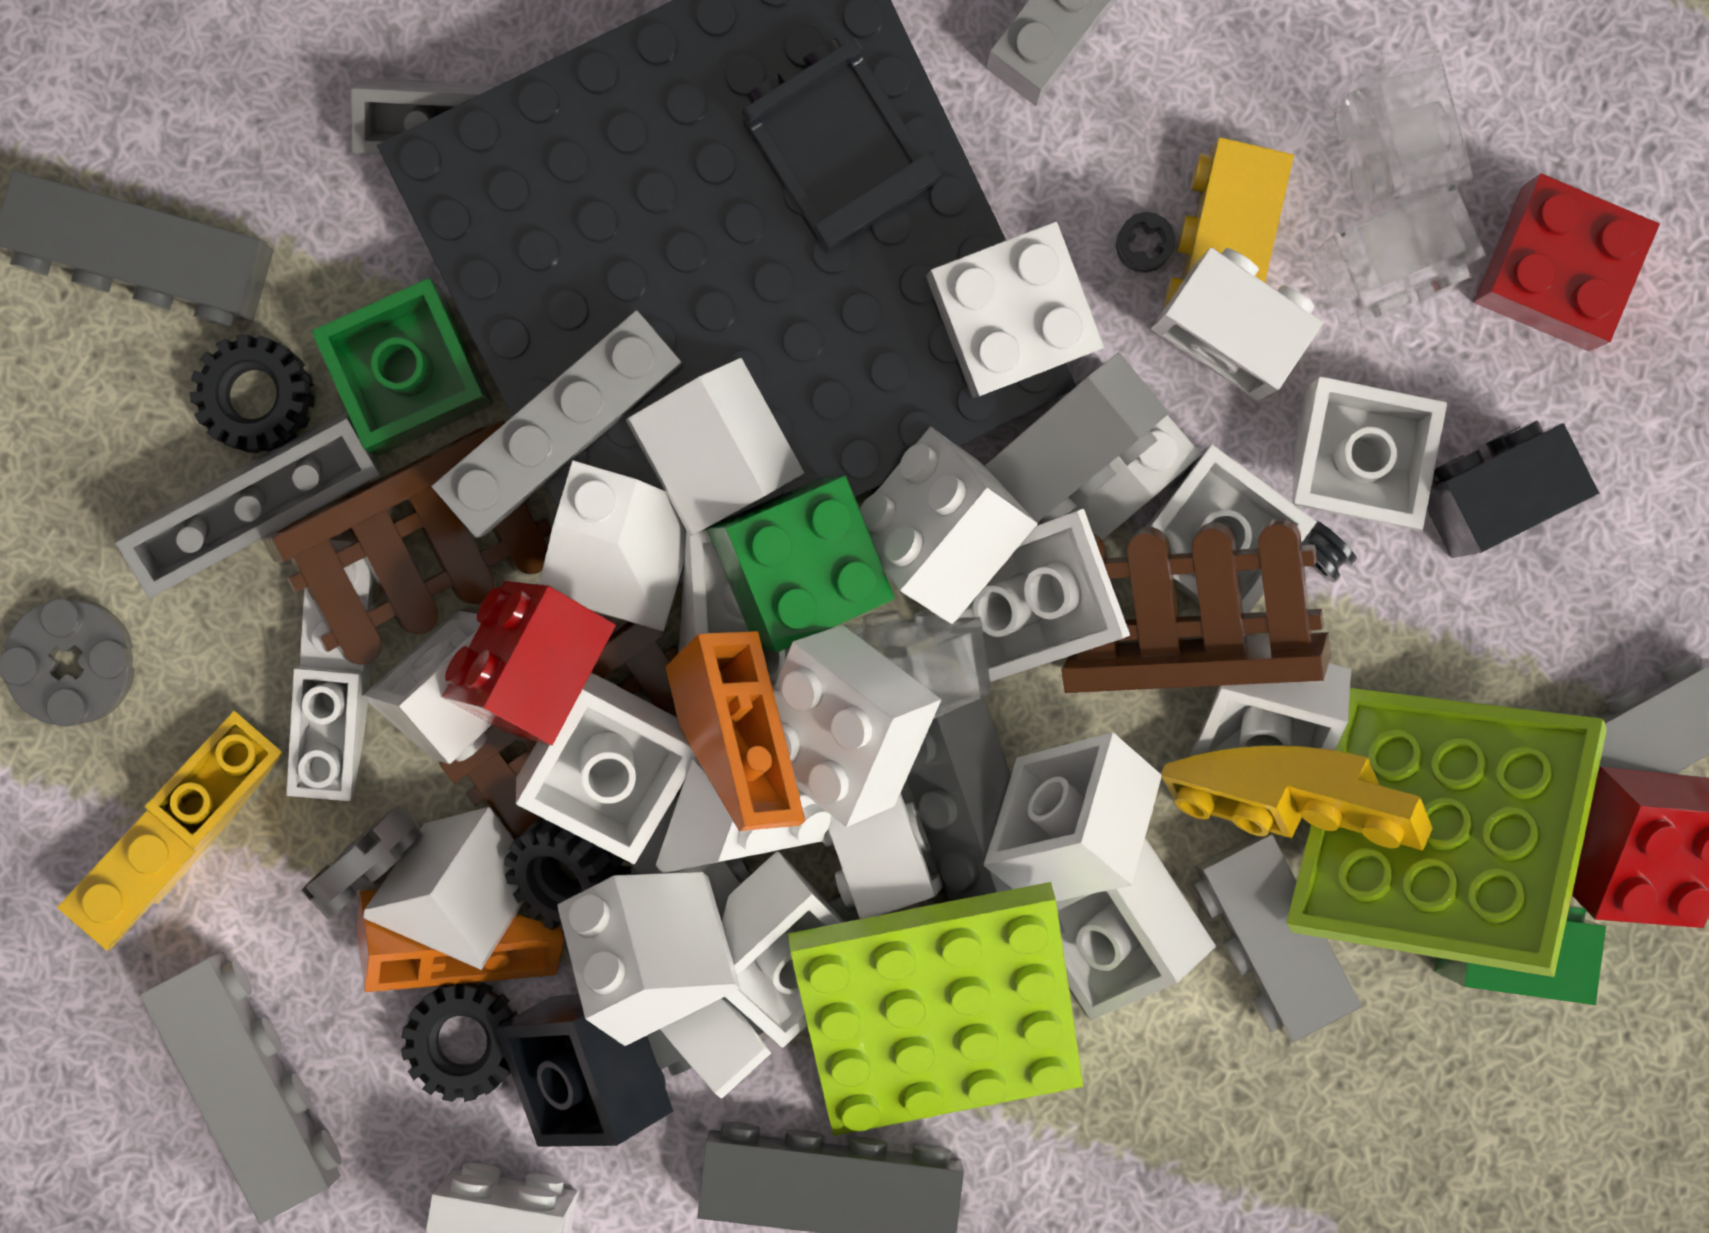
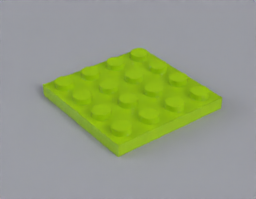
(1505, 841)
(938, 1008)

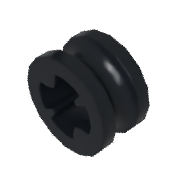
(1150, 223)
(1330, 551)

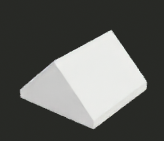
(715, 446)
(451, 888)

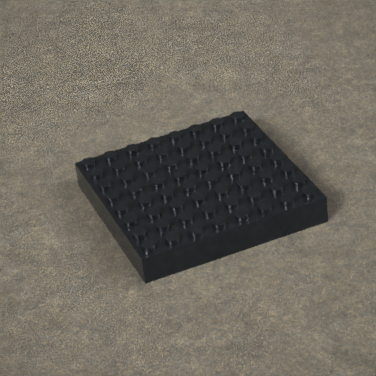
(642, 190)

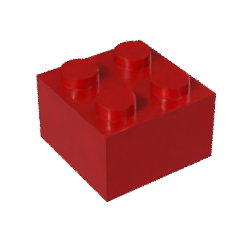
(1566, 263)
(527, 660)
(1646, 849)

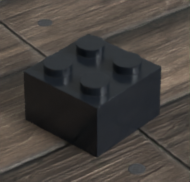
(1514, 488)
(579, 1079)

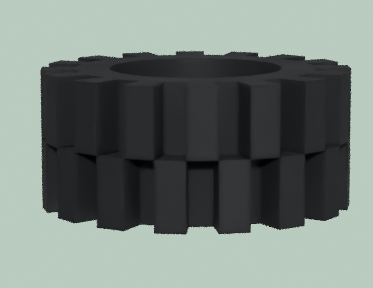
(225, 367)
(541, 877)
(423, 1045)

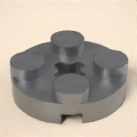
(70, 699)
(362, 861)

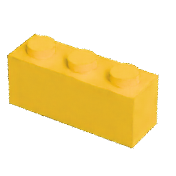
(1237, 205)

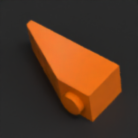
(736, 728)
(399, 962)

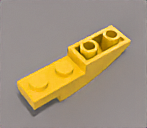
(1278, 785)
(172, 831)

